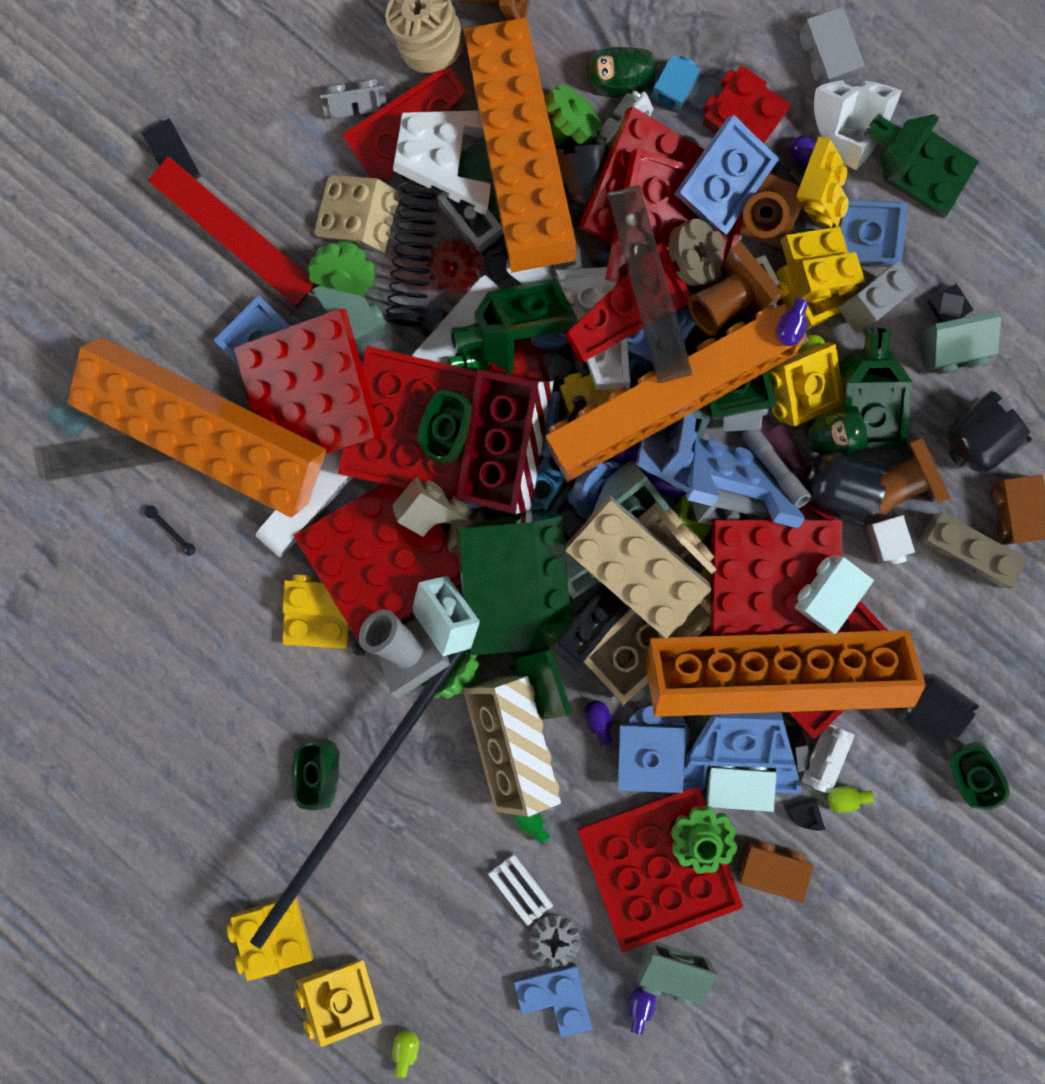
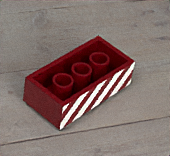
(504, 440)

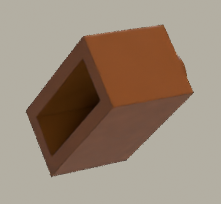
(1020, 509)
(774, 870)

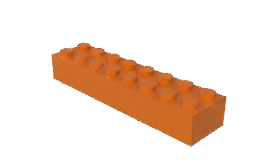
(520, 145)
(654, 406)
(195, 426)
(783, 673)

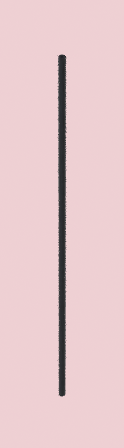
(373, 773)

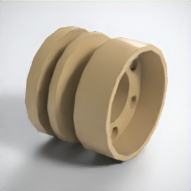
(425, 33)

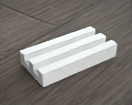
(536, 911)

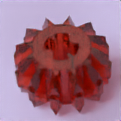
(450, 253)

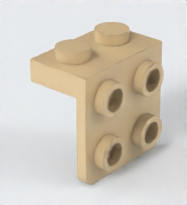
(357, 211)
(676, 535)

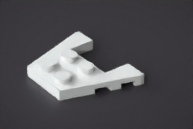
(431, 151)

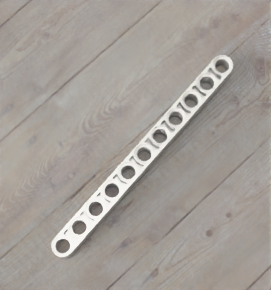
(280, 529)

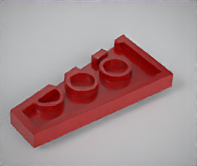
(377, 136)
(617, 313)

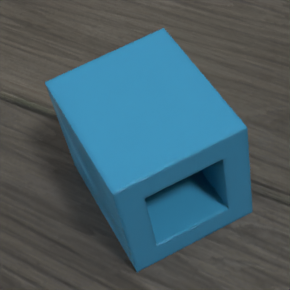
(676, 82)

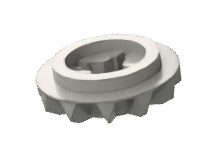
(544, 930)

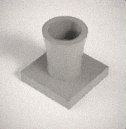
(403, 650)

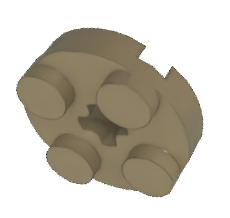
(701, 265)

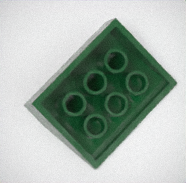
(515, 581)

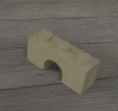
(426, 505)
(974, 549)

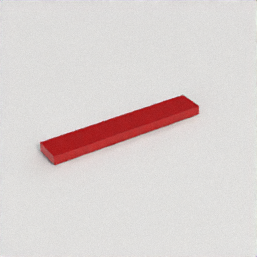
(232, 231)

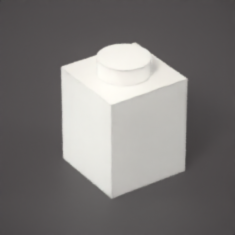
(890, 540)

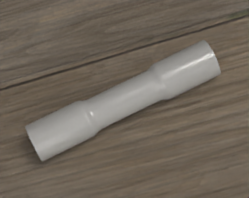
(787, 481)

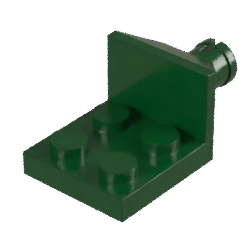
(921, 161)
(511, 316)
(879, 388)

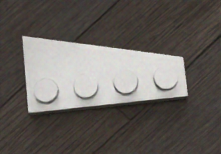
(583, 291)

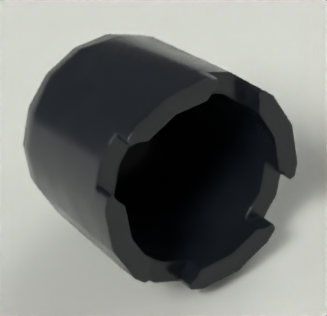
(580, 175)
(986, 434)
(844, 485)
(937, 714)

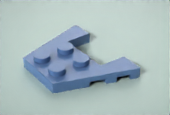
(740, 473)
(743, 742)

